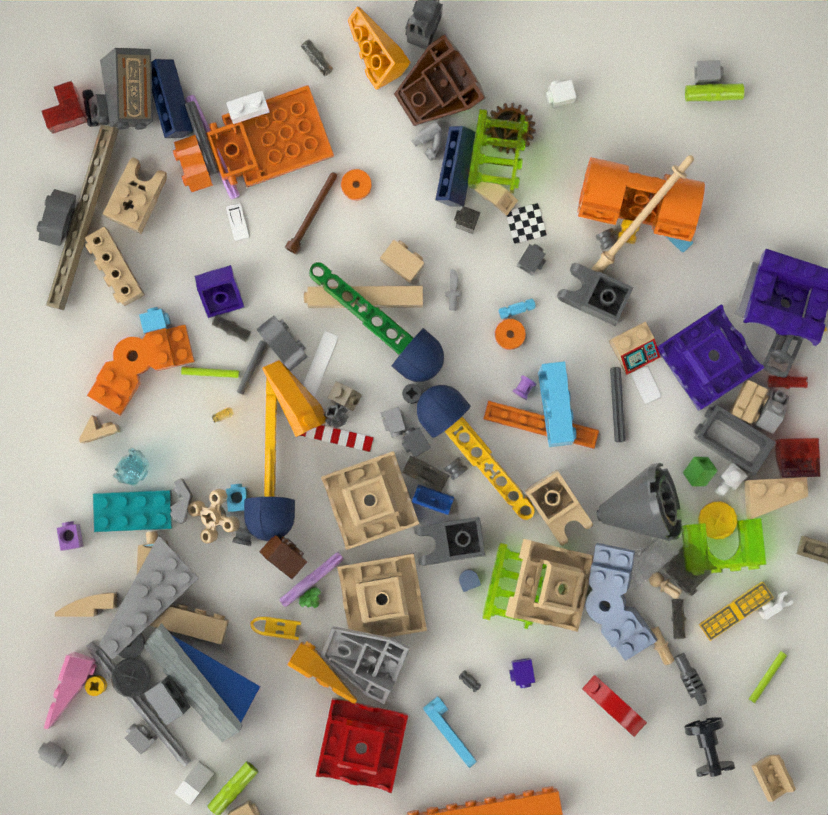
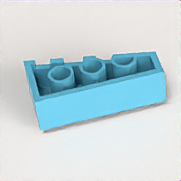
(556, 404)

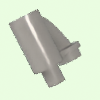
(431, 131)

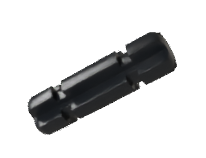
(88, 94)

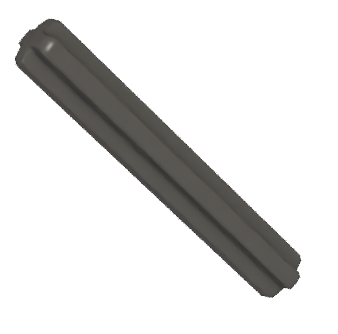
(201, 137)
(617, 404)

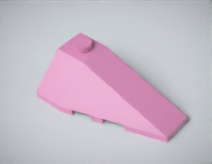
(73, 676)

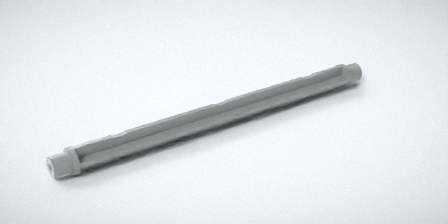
(142, 708)

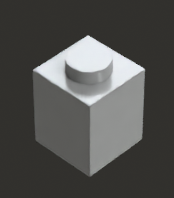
(708, 72)

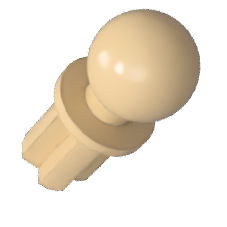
(657, 580)

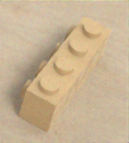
(114, 266)

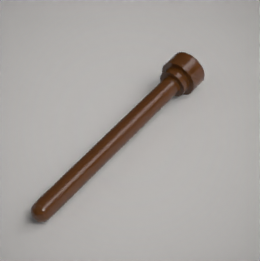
(294, 244)

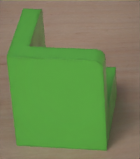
(700, 471)

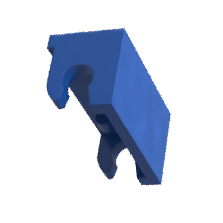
(433, 499)

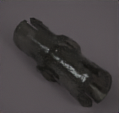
(317, 57)
(231, 328)
(678, 618)

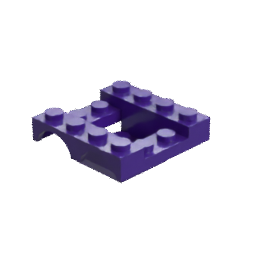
(789, 279)
(690, 362)

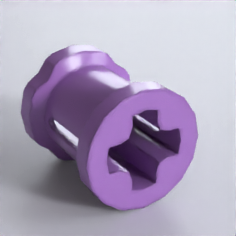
(524, 387)

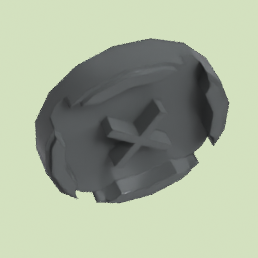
(130, 677)

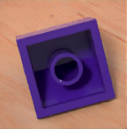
(219, 291)

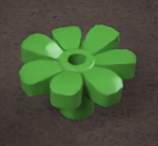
(310, 598)

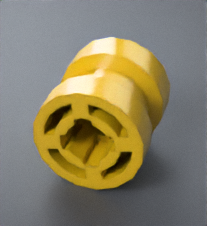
(625, 224)

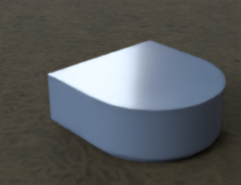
(468, 580)

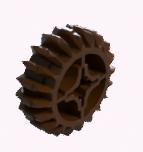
(516, 113)

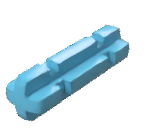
(517, 308)

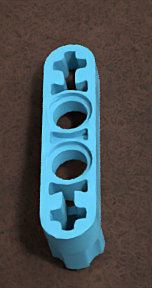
(435, 710)

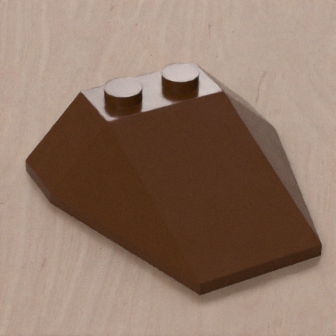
(439, 84)

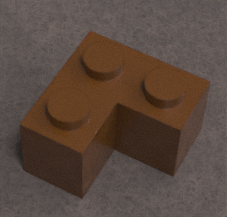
(284, 555)

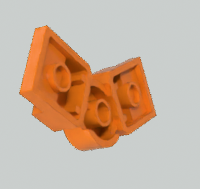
(120, 378)

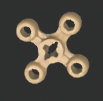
(213, 516)

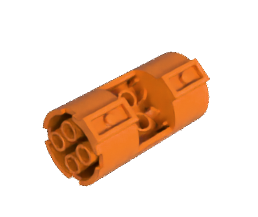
(616, 193)

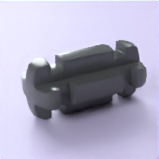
(470, 681)

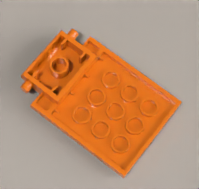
(272, 142)

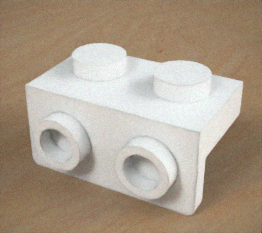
(247, 107)

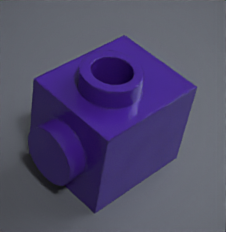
(522, 672)

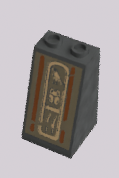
(128, 87)

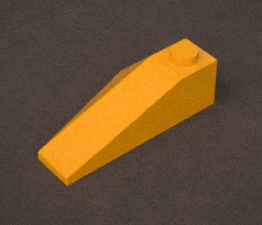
(381, 55)
(295, 400)
(310, 663)

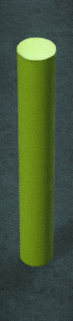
(210, 372)
(767, 677)

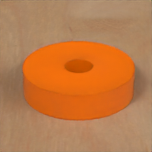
(356, 176)
(501, 334)

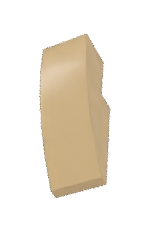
(89, 605)

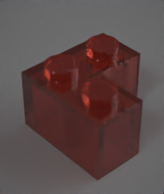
(68, 112)

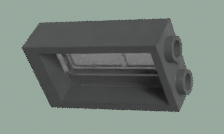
(734, 439)

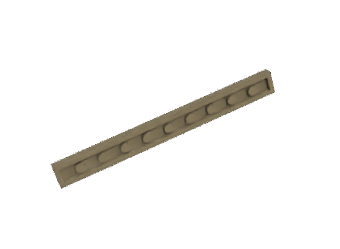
(82, 217)

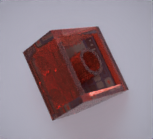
(798, 457)

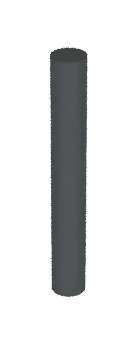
(251, 367)

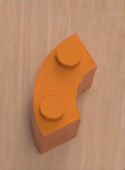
(192, 163)

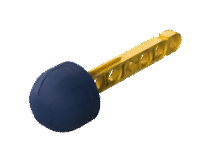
(441, 411)
(269, 514)

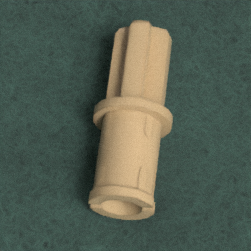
(661, 647)

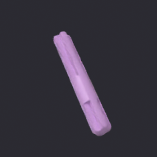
(311, 579)

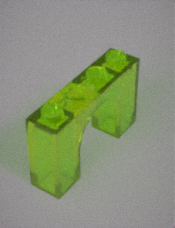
(749, 551)

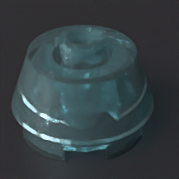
(132, 468)

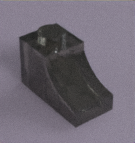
(425, 473)

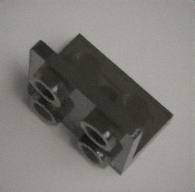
(685, 580)

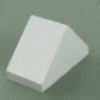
(194, 783)

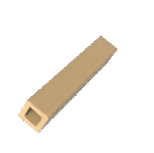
(377, 295)

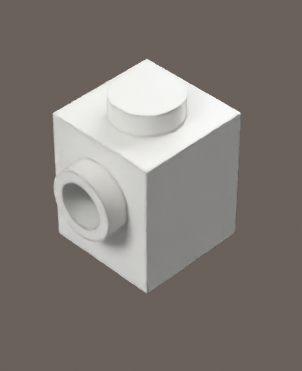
(561, 93)

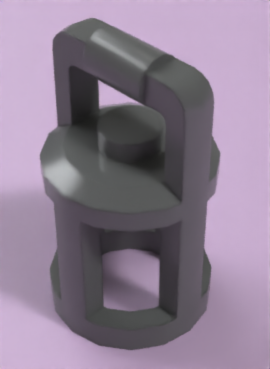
(781, 356)

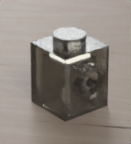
(467, 219)

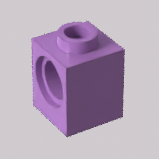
(76, 542)

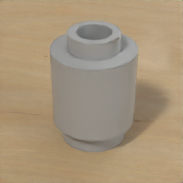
(52, 754)

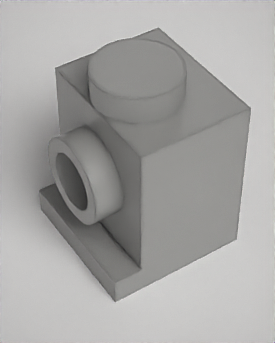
(393, 422)
(139, 737)

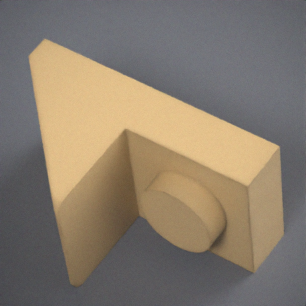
(92, 432)

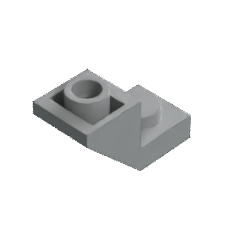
(180, 509)

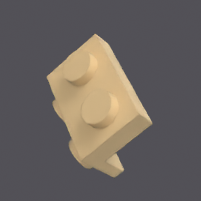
(773, 777)

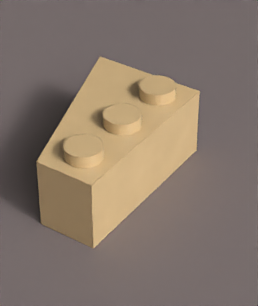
(771, 494)

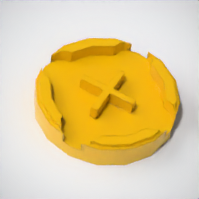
(719, 519)

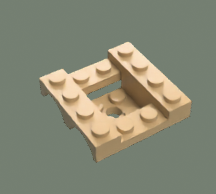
(372, 477)
(563, 567)
(404, 607)

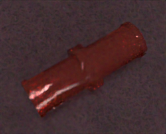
(788, 382)

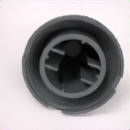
(645, 505)

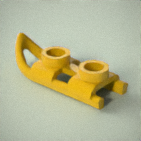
(271, 627)

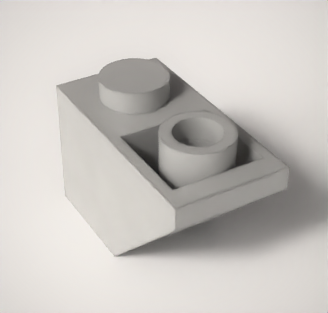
(773, 411)

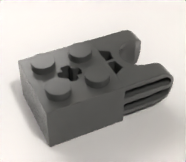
(423, 22)
(594, 290)
(447, 544)

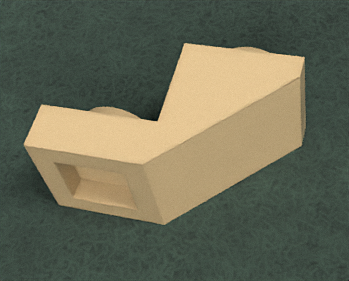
(497, 196)

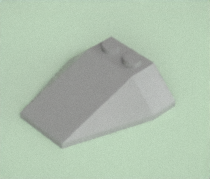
(366, 660)

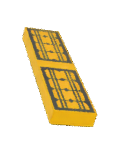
(736, 611)

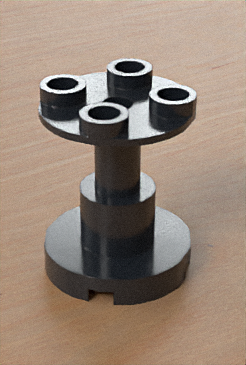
(707, 739)

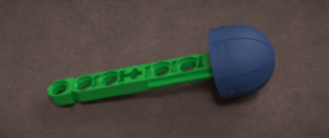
(418, 357)

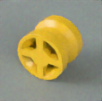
(99, 682)

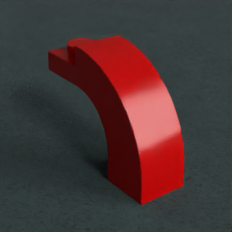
(614, 705)

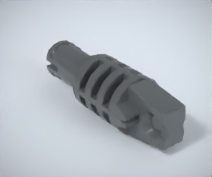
(691, 679)

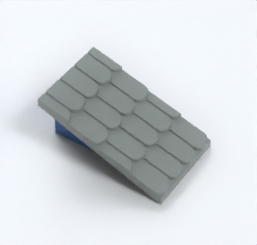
(207, 685)

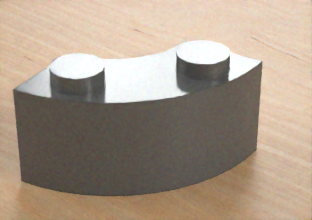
(56, 217)
(282, 343)

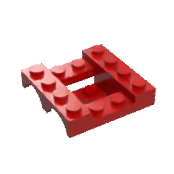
(356, 723)

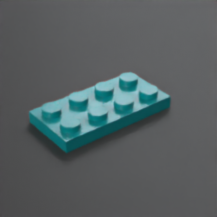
(132, 511)

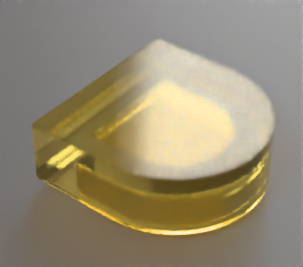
(222, 415)

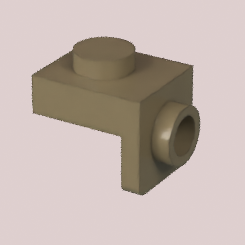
(344, 396)

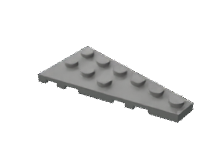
(155, 588)

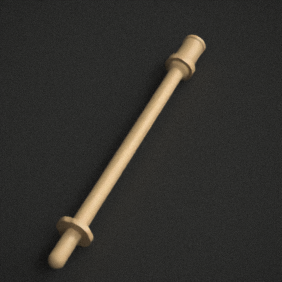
(608, 257)

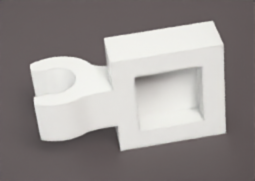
(732, 478)
(771, 608)

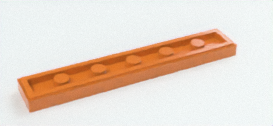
(534, 423)

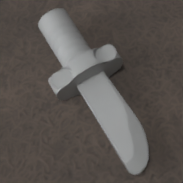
(453, 293)

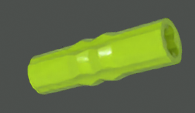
(714, 92)
(232, 788)

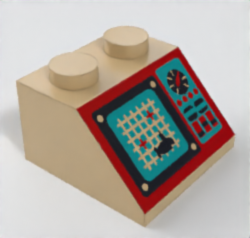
(635, 348)

